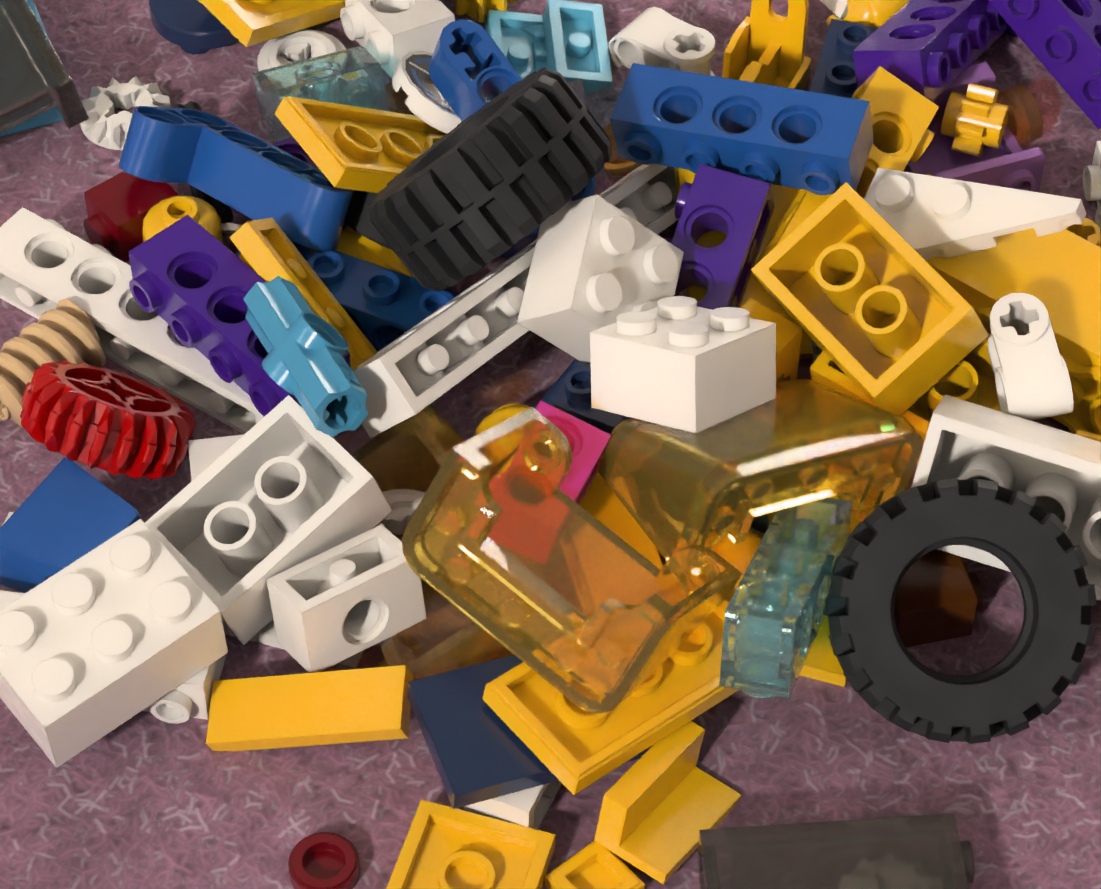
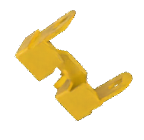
(770, 47)

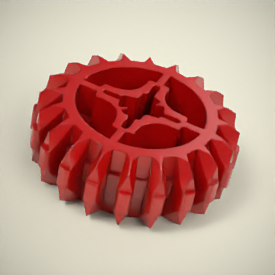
(107, 420)

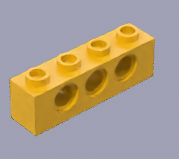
(899, 129)

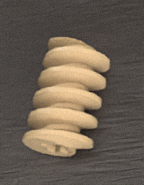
(56, 337)

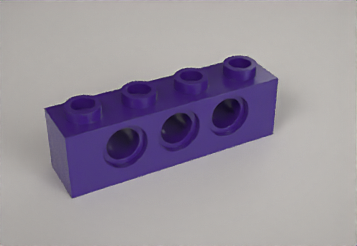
(1066, 41)
(930, 43)
(724, 204)
(201, 294)

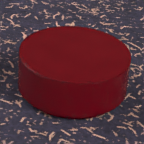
(324, 862)

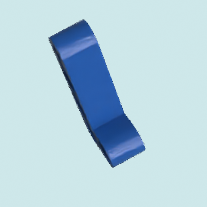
(471, 68)
(237, 171)

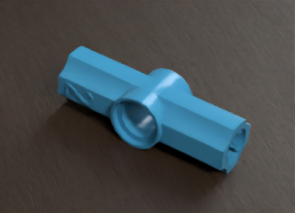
(306, 356)

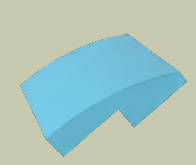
(563, 39)

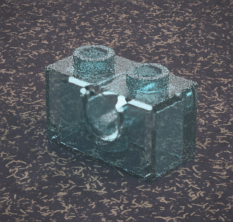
(339, 77)

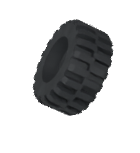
(491, 180)
(1052, 590)

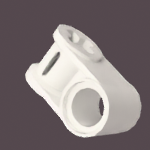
(663, 42)
(1027, 366)

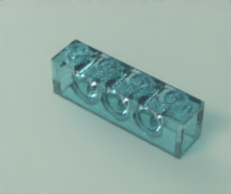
(783, 598)

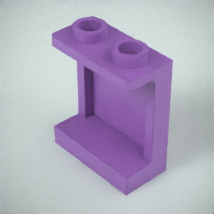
(1000, 167)

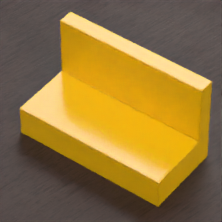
(662, 805)

